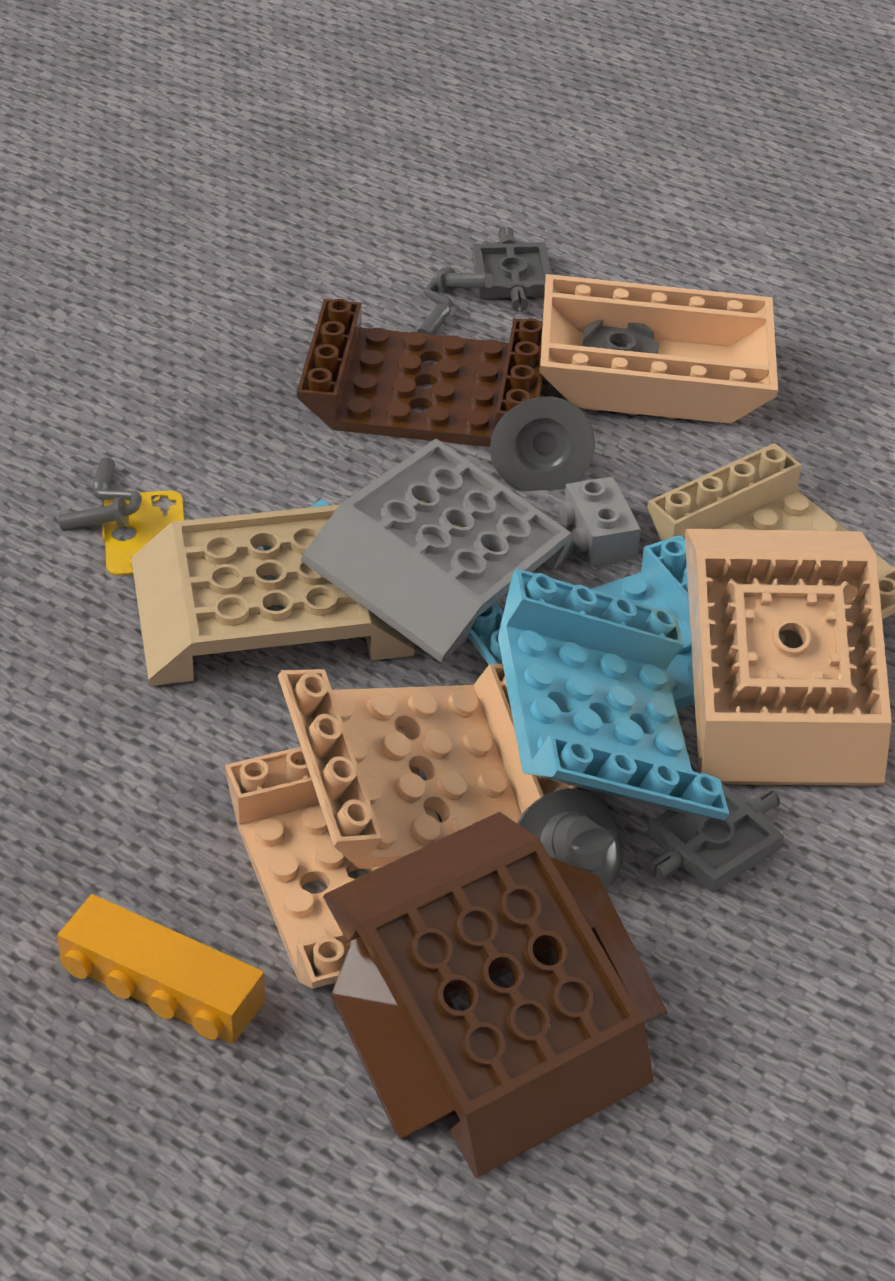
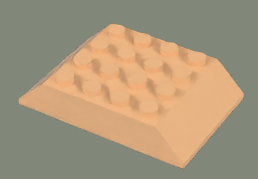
(710, 360)

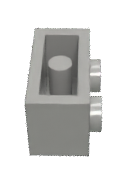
(600, 521)

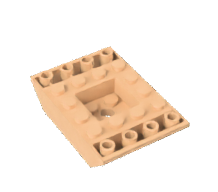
(779, 709)

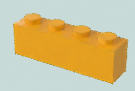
(161, 969)

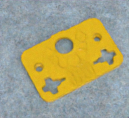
(146, 522)

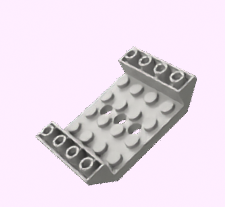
(419, 567)

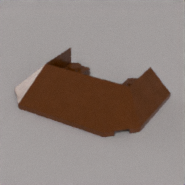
(388, 1046)

